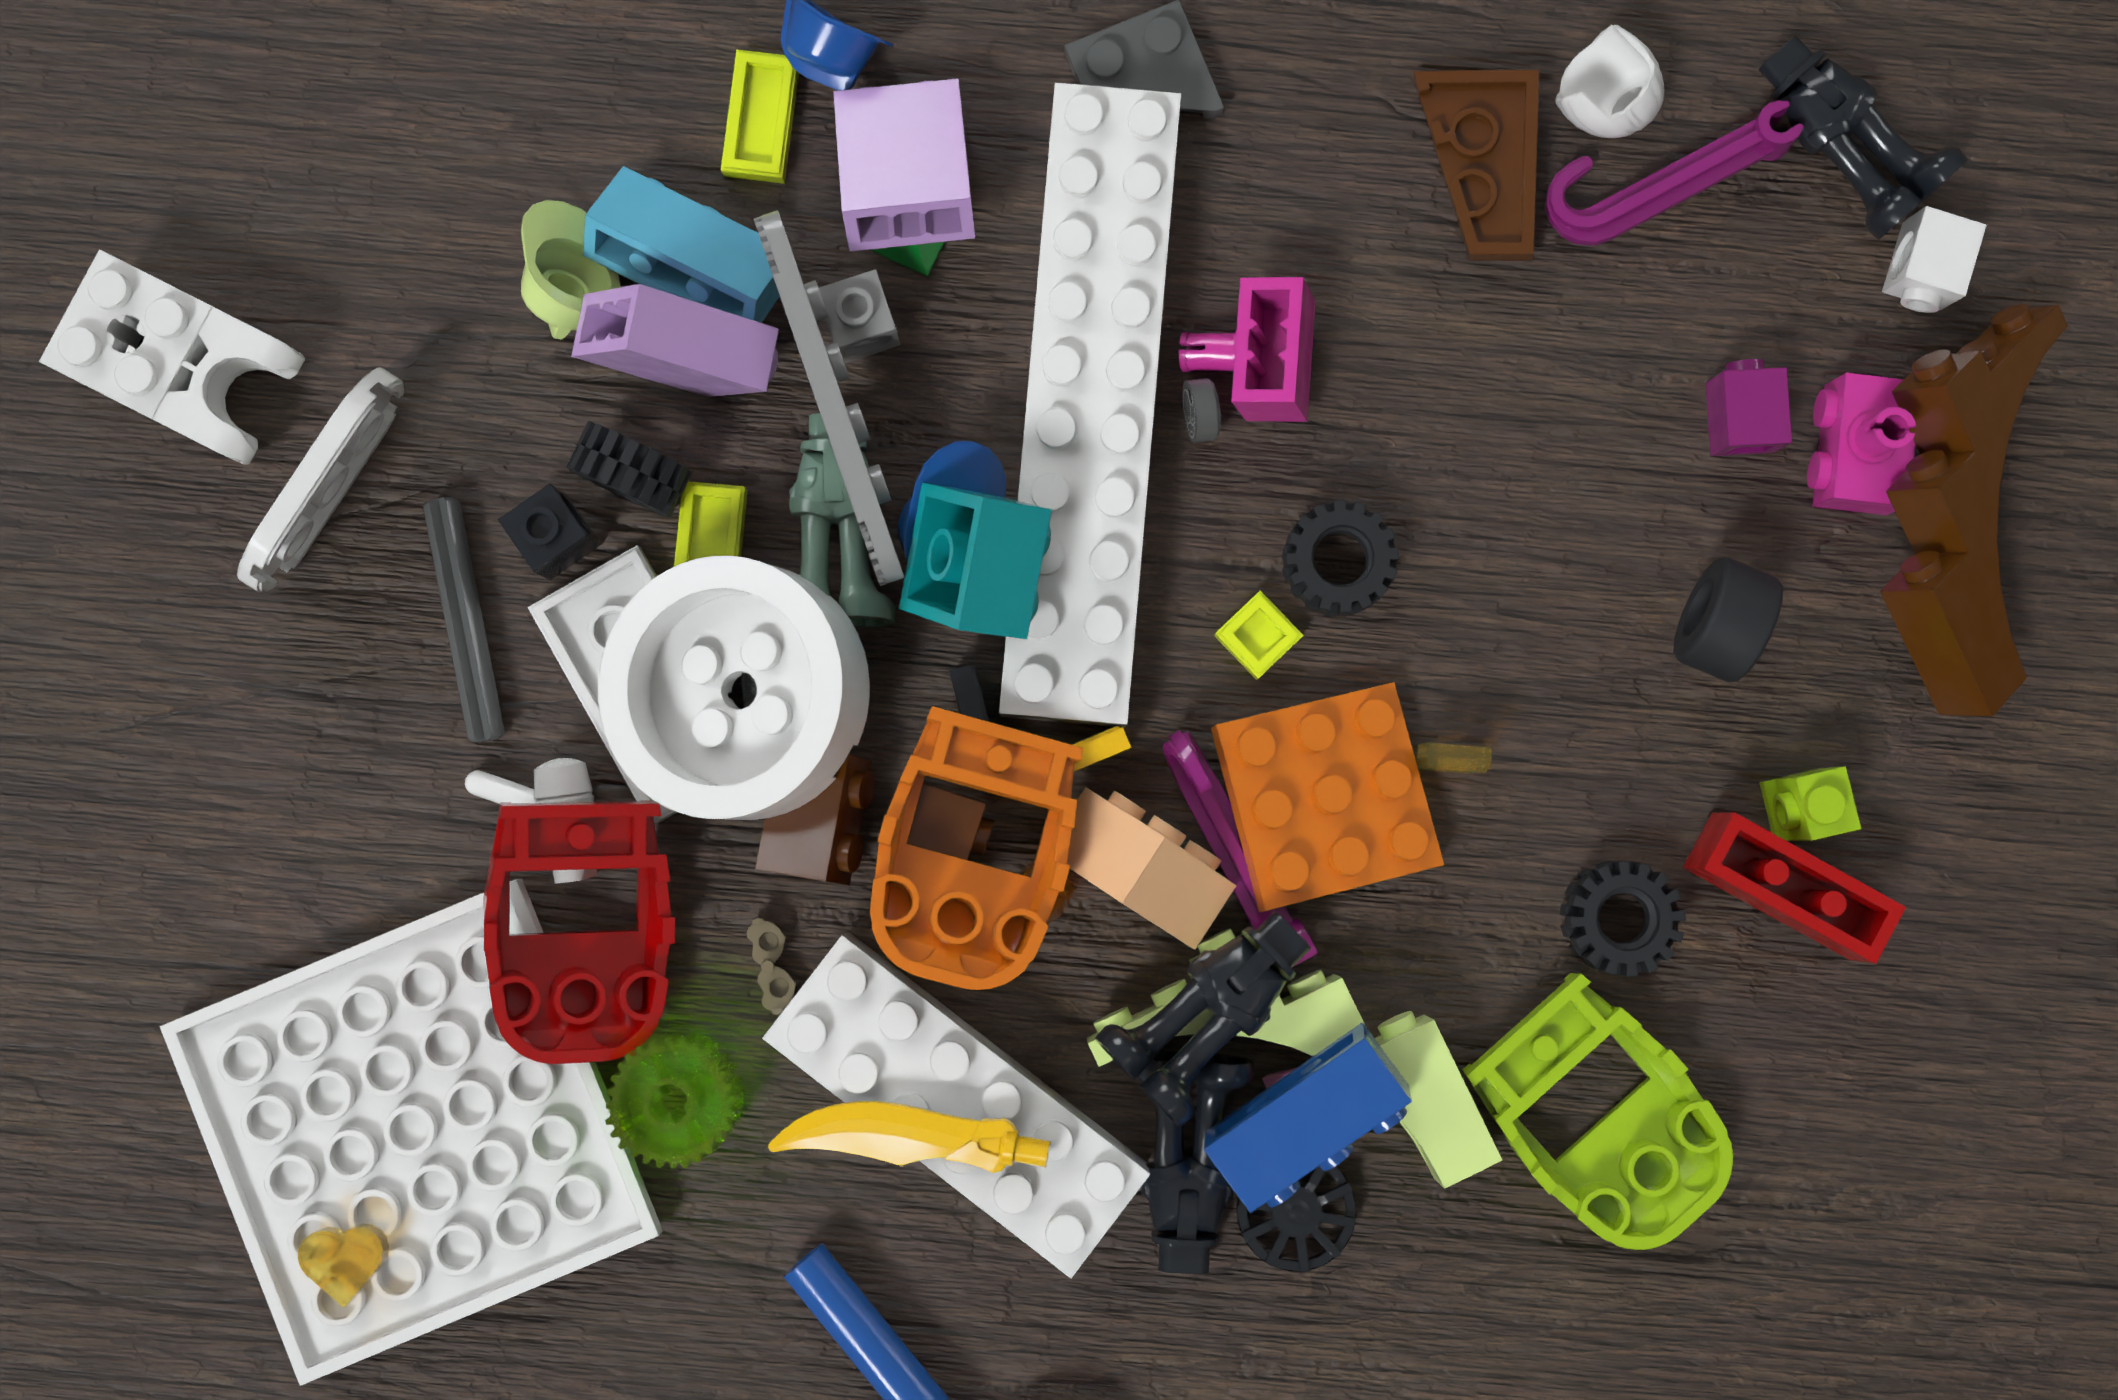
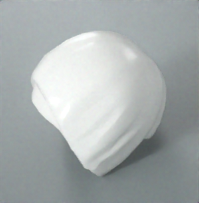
(1612, 86)

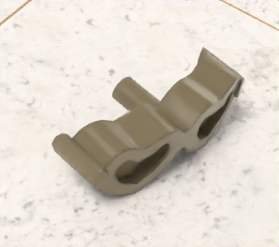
(774, 981)

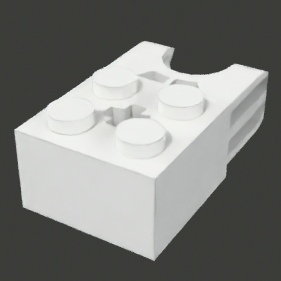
(184, 359)

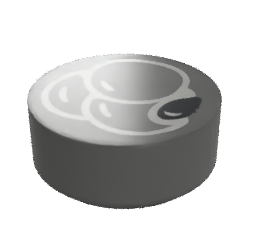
(1201, 410)

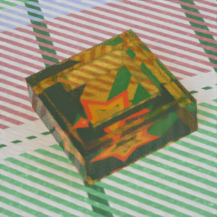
(1454, 758)

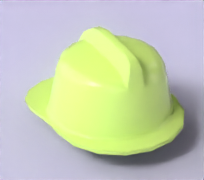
(555, 267)

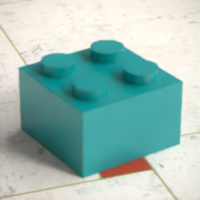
(975, 561)

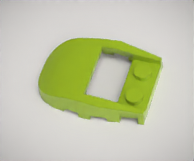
(1642, 1165)

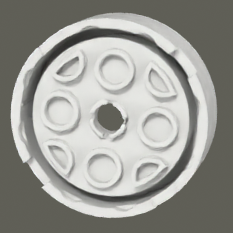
(676, 662)

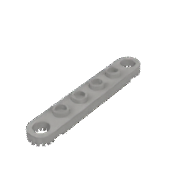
(824, 370)

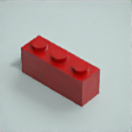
(1794, 887)

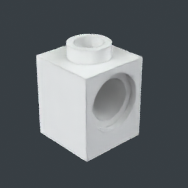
(1933, 260)

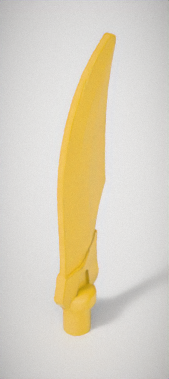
(911, 1134)

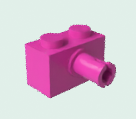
(1266, 352)
(1860, 444)

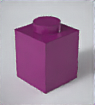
(1748, 409)

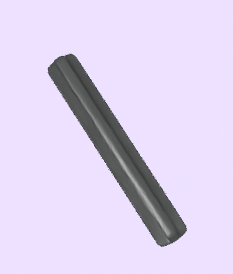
(463, 619)

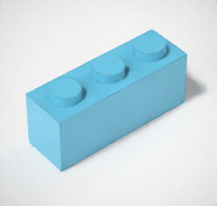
(678, 247)

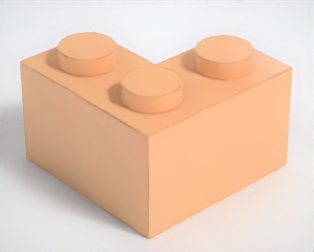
(1147, 866)

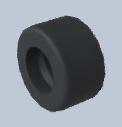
(1728, 619)

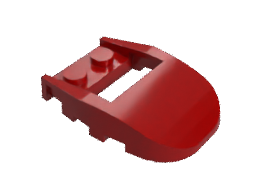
(580, 990)

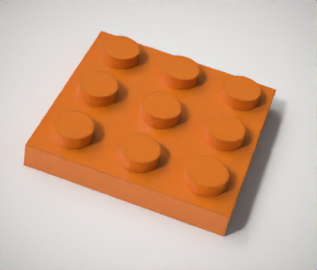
(1326, 796)

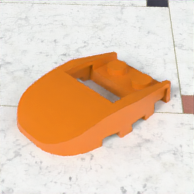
(958, 916)

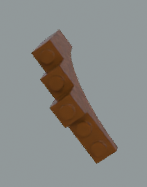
(1948, 503)

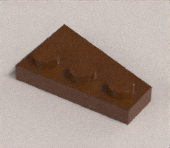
(1487, 154)

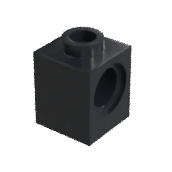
(549, 532)

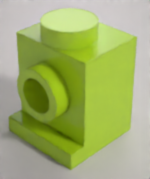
(1810, 804)

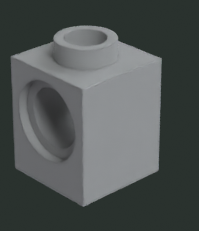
(859, 316)

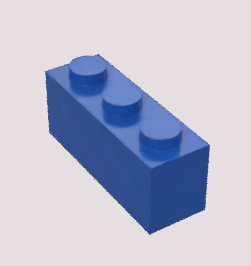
(1308, 1119)

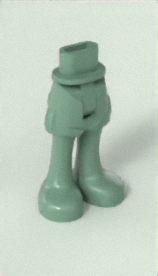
(823, 501)

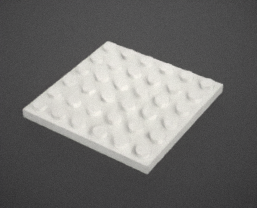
(401, 1107)

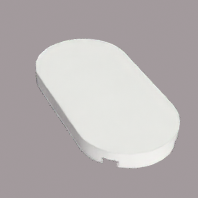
(321, 480)

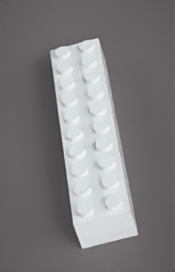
(1093, 397)

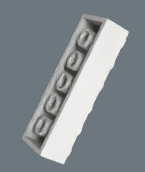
(887, 1040)

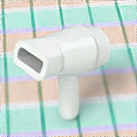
(554, 782)

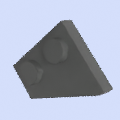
(1148, 54)

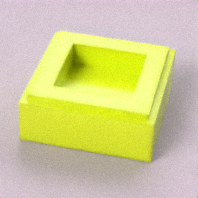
(1258, 635)

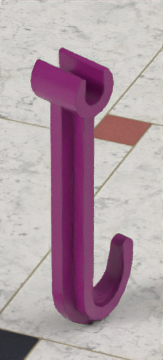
(1669, 185)
(1217, 823)

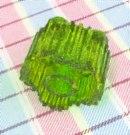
(644, 1080)

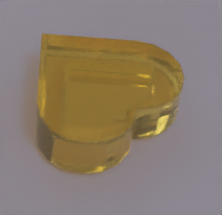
(343, 1260)

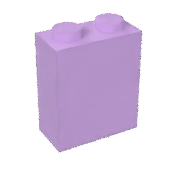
(903, 165)
(675, 341)

